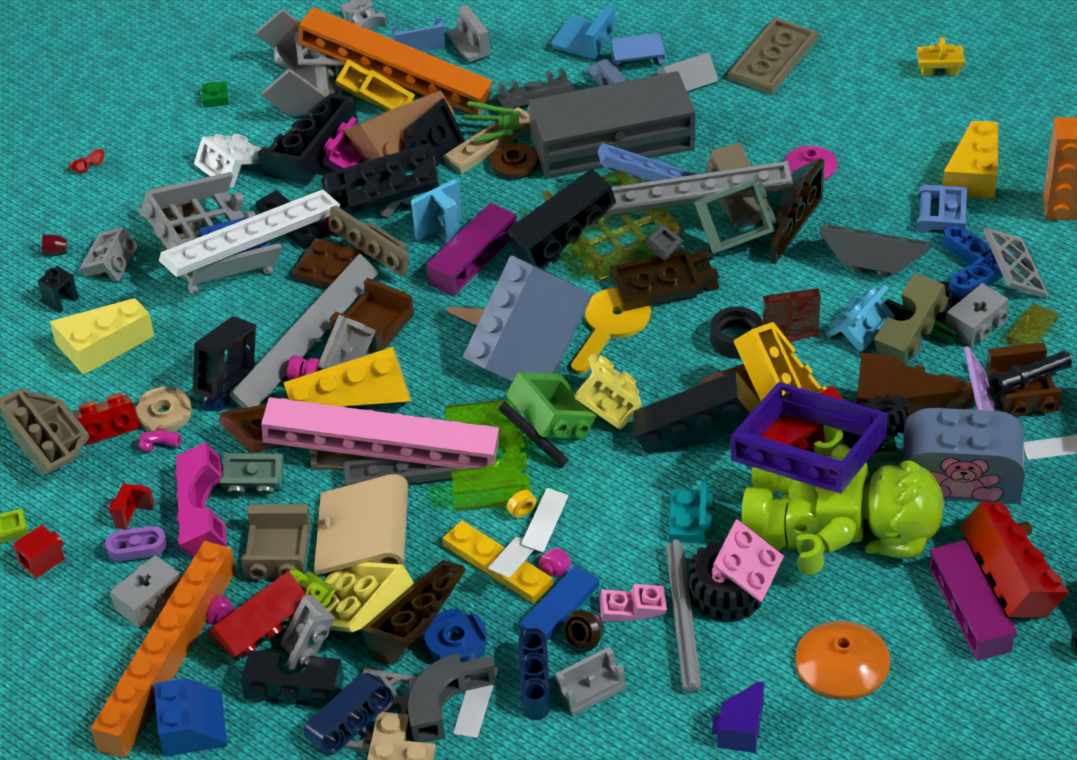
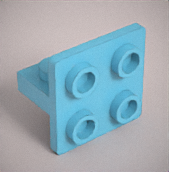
(438, 212)
(863, 318)

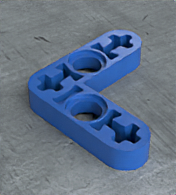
(961, 243)

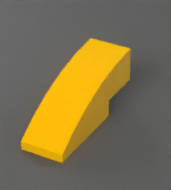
(372, 87)

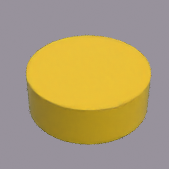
(521, 503)

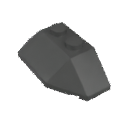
(873, 250)

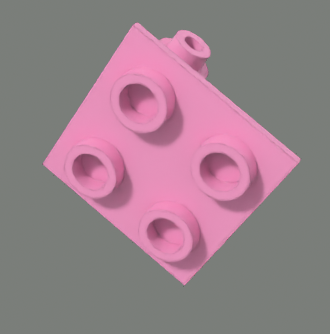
(747, 561)

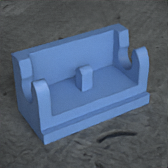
(422, 38)
(637, 48)

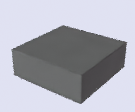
(664, 242)

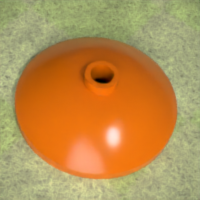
(842, 671)

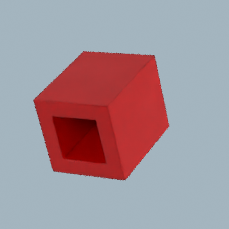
(39, 551)

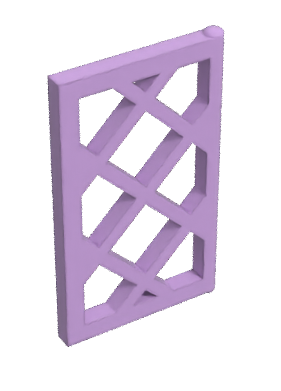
(980, 383)

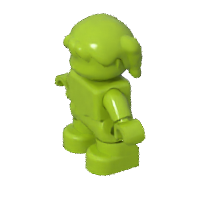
(899, 503)

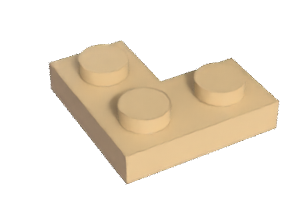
(390, 740)

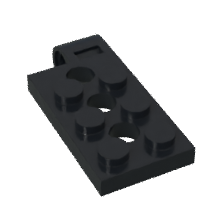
(342, 182)

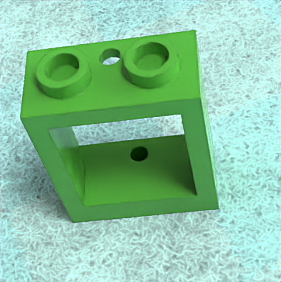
(533, 397)

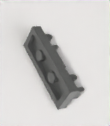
(519, 96)

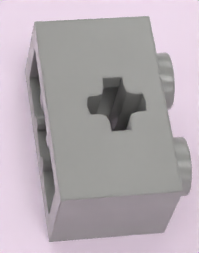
(978, 314)
(145, 591)

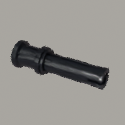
(1020, 376)

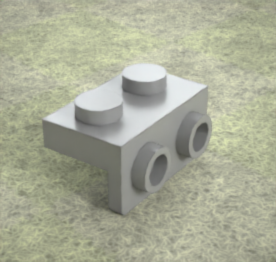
(306, 632)

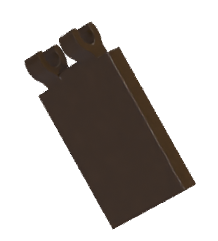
(660, 281)

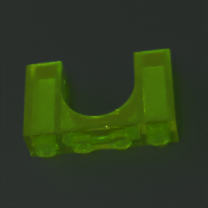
(498, 482)

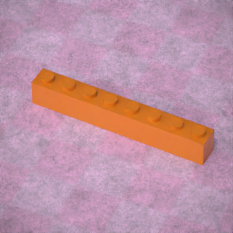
(393, 60)
(162, 650)

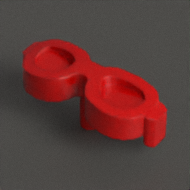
(82, 164)

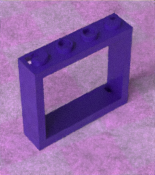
(800, 464)

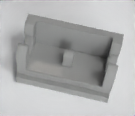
(347, 342)
(590, 681)

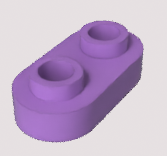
(135, 543)

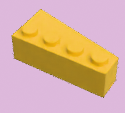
(361, 381)

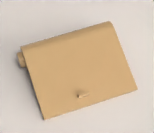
(362, 524)

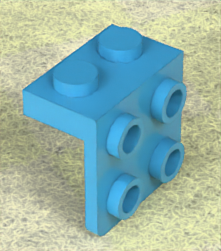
(586, 36)

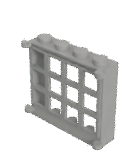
(230, 206)

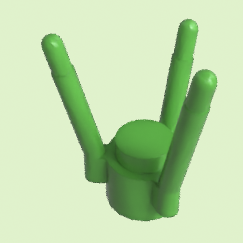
(507, 120)

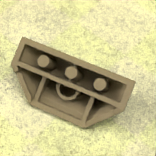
(43, 429)

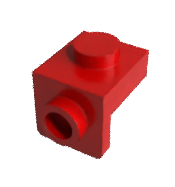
(126, 502)

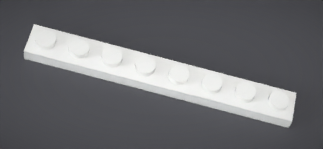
(247, 233)

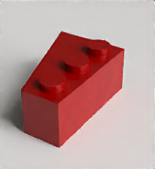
(802, 432)

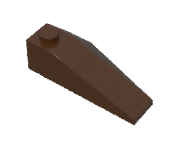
(922, 389)

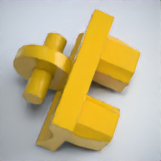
(940, 56)

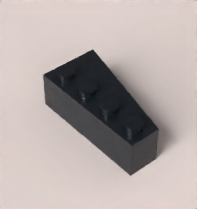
(561, 219)
(695, 415)

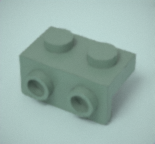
(252, 472)

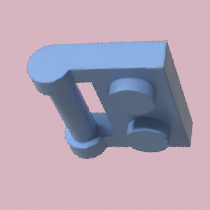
(951, 207)

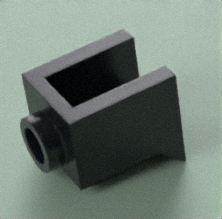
(54, 282)

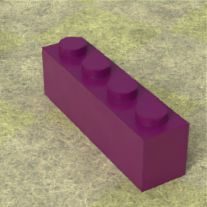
(470, 249)
(972, 600)

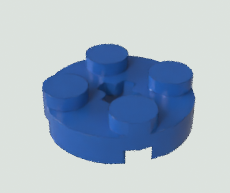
(450, 622)

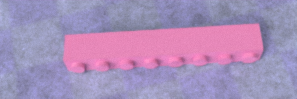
(379, 434)

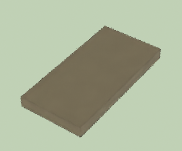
(773, 56)

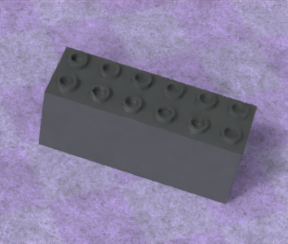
(636, 115)

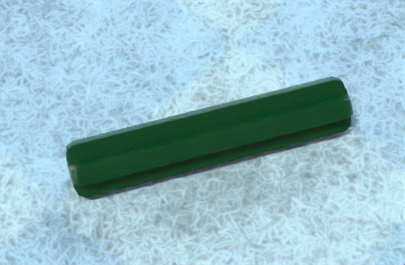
(939, 330)

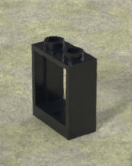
(210, 373)

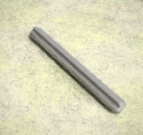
(683, 617)

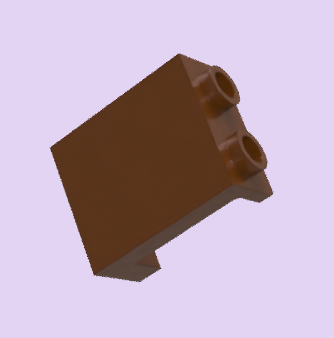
(382, 310)
(1039, 395)

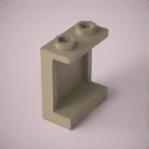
(276, 540)

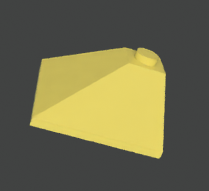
(364, 593)

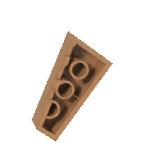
(388, 131)

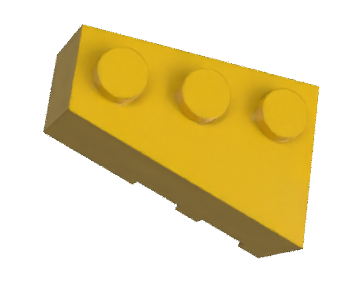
(975, 161)
(771, 360)

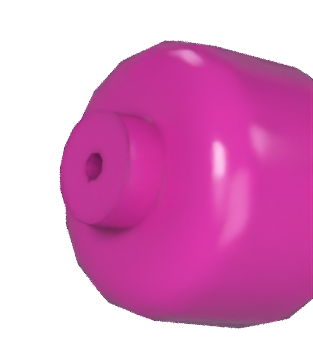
(555, 562)
(218, 609)

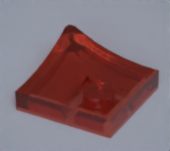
(794, 313)

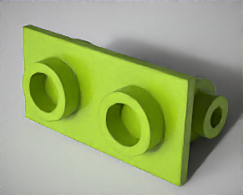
(314, 586)

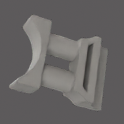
(357, 10)

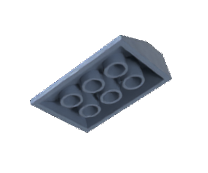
(527, 321)

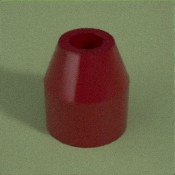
(53, 244)

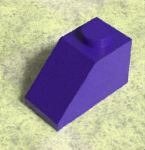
(740, 720)

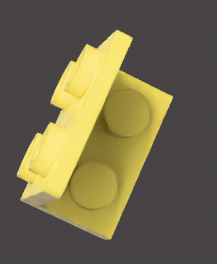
(609, 392)

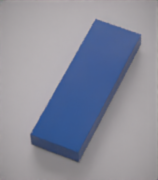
(561, 601)

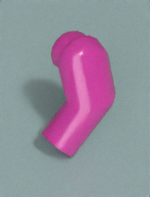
(161, 437)

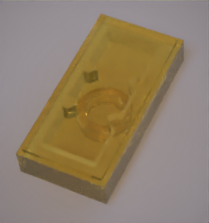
(1032, 326)

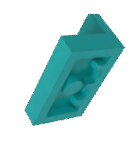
(689, 514)

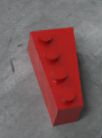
(1013, 562)

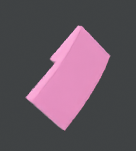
(639, 604)

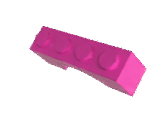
(196, 476)

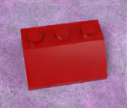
(258, 617)

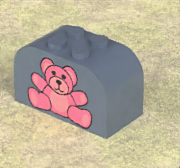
(968, 453)

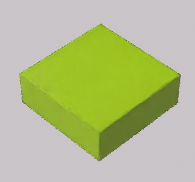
(12, 525)

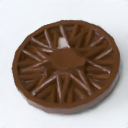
(514, 160)

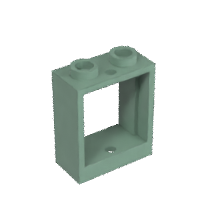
(766, 215)

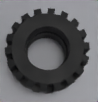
(719, 600)

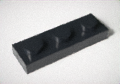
(302, 236)

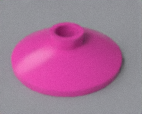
(806, 154)

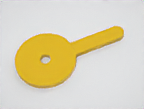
(608, 325)

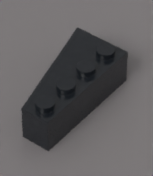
(300, 151)

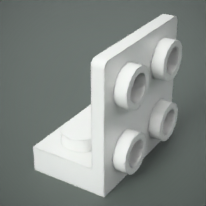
(225, 154)

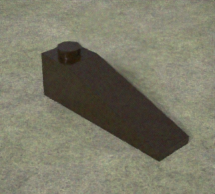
(797, 205)
(408, 617)

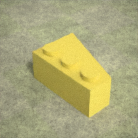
(102, 333)

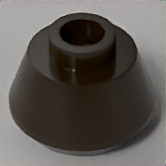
(583, 630)

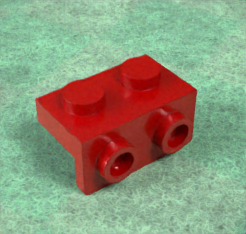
(107, 417)

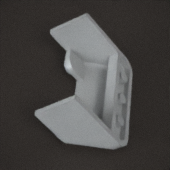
(300, 85)

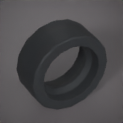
(727, 318)

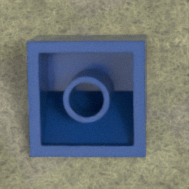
(189, 717)

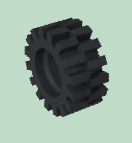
(896, 409)

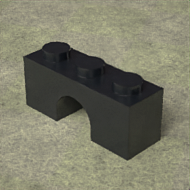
(314, 686)

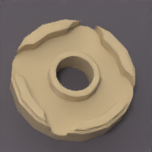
(170, 420)

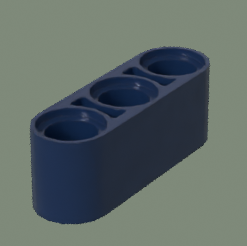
(534, 673)
(347, 713)

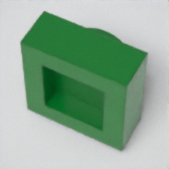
(215, 94)

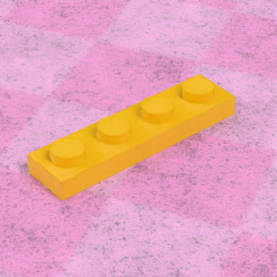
(482, 551)

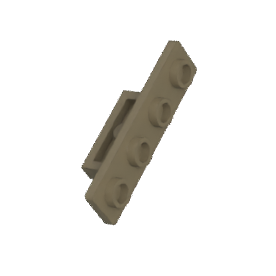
(370, 240)

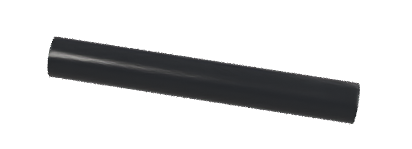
(542, 442)

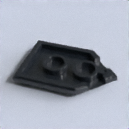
(435, 127)

